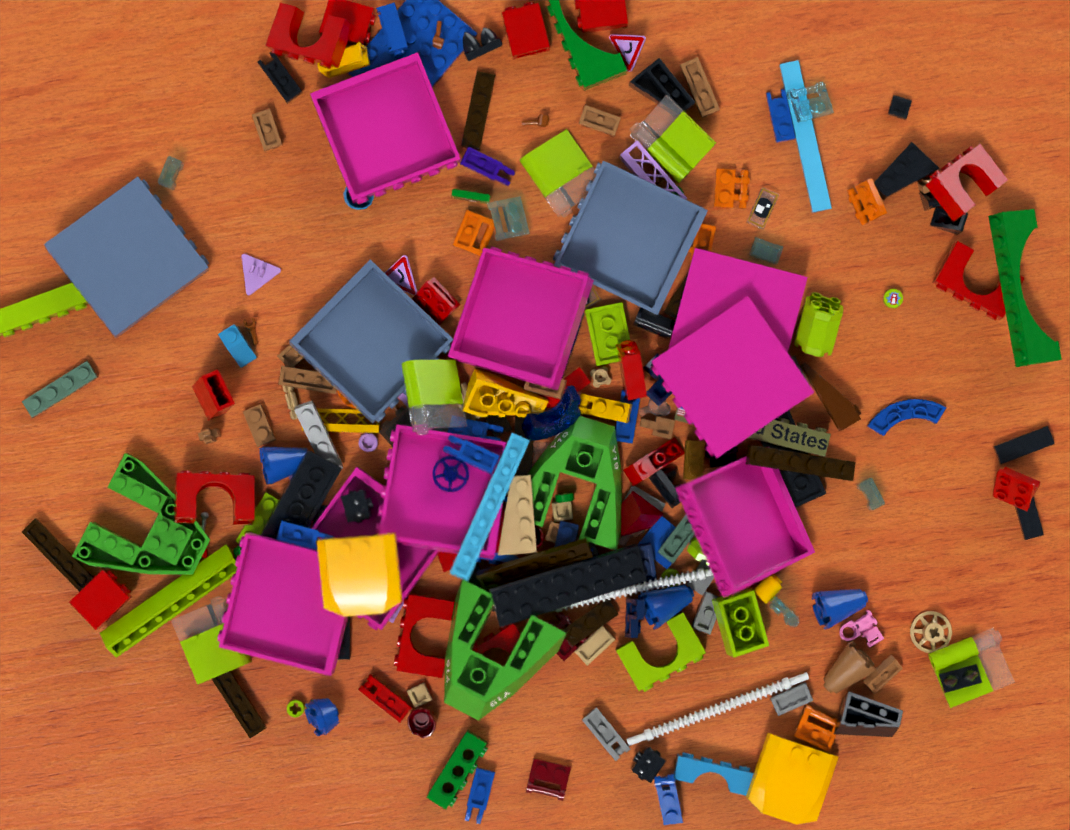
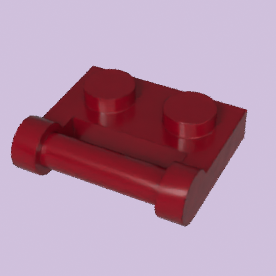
(548, 772)

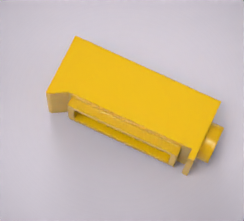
(353, 58)

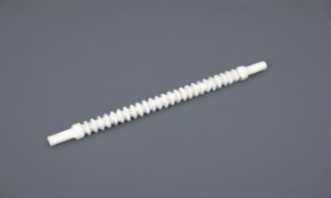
(700, 574)
(784, 684)

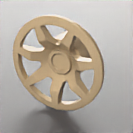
(931, 631)

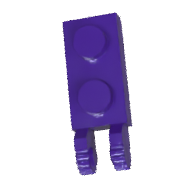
(485, 165)

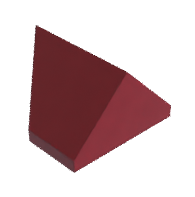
(637, 514)

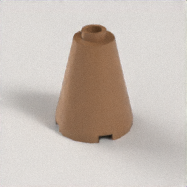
(848, 669)

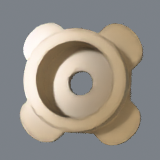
(605, 378)

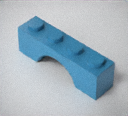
(689, 768)

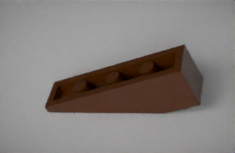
(838, 407)

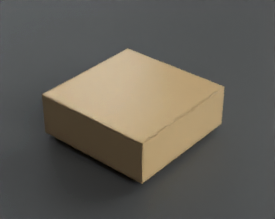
(562, 511)
(419, 695)

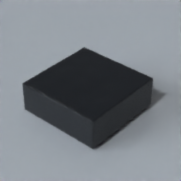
(899, 107)

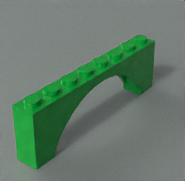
(590, 63)
(1009, 237)

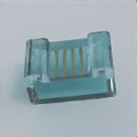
(170, 172)
(766, 250)
(871, 493)

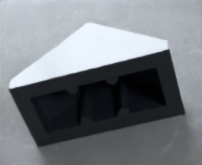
(942, 221)

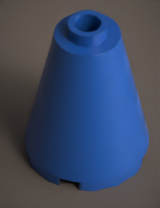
(280, 462)
(665, 603)
(837, 605)

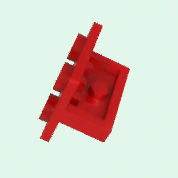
(435, 300)
(1015, 488)

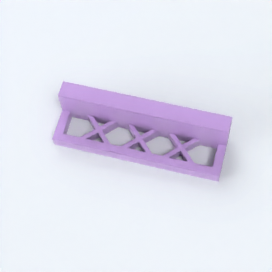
(638, 171)

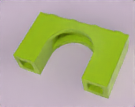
(688, 650)

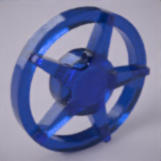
(450, 474)

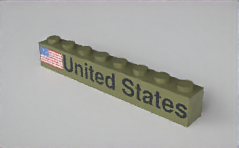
(786, 435)

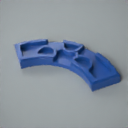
(905, 410)

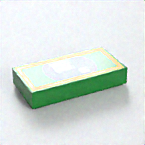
(470, 196)

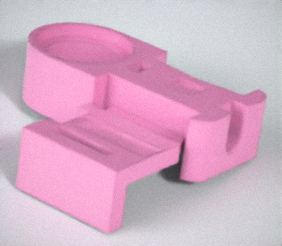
(865, 627)

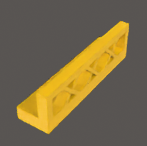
(349, 428)

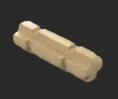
(291, 400)

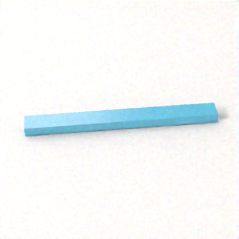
(806, 143)
(489, 507)

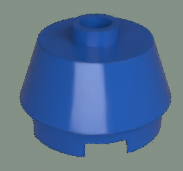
(322, 715)

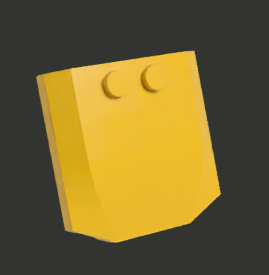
(359, 574)
(791, 780)

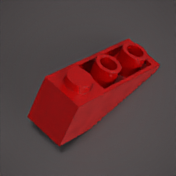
(654, 461)

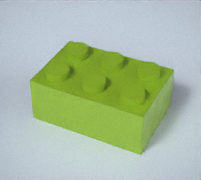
(740, 622)

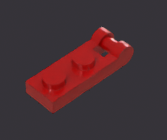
(385, 698)

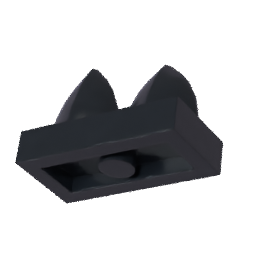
(473, 48)
(663, 482)
(960, 678)

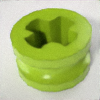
(292, 703)

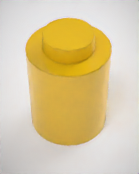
(768, 588)

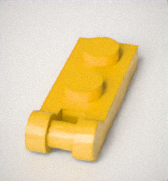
(605, 408)

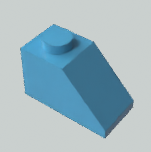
(237, 345)

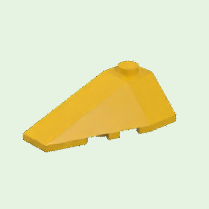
(496, 396)

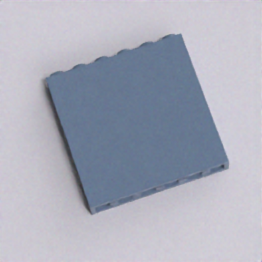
(630, 236)
(127, 256)
(366, 338)

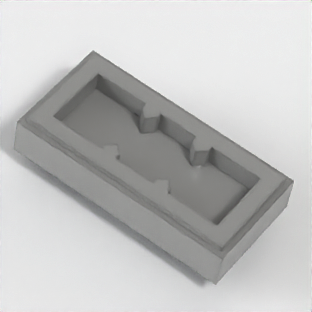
(791, 699)

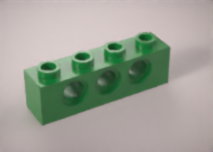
(437, 793)

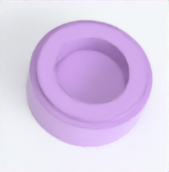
(368, 442)

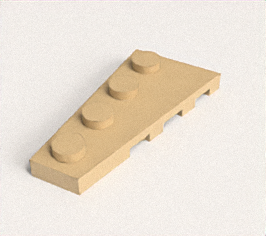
(519, 525)

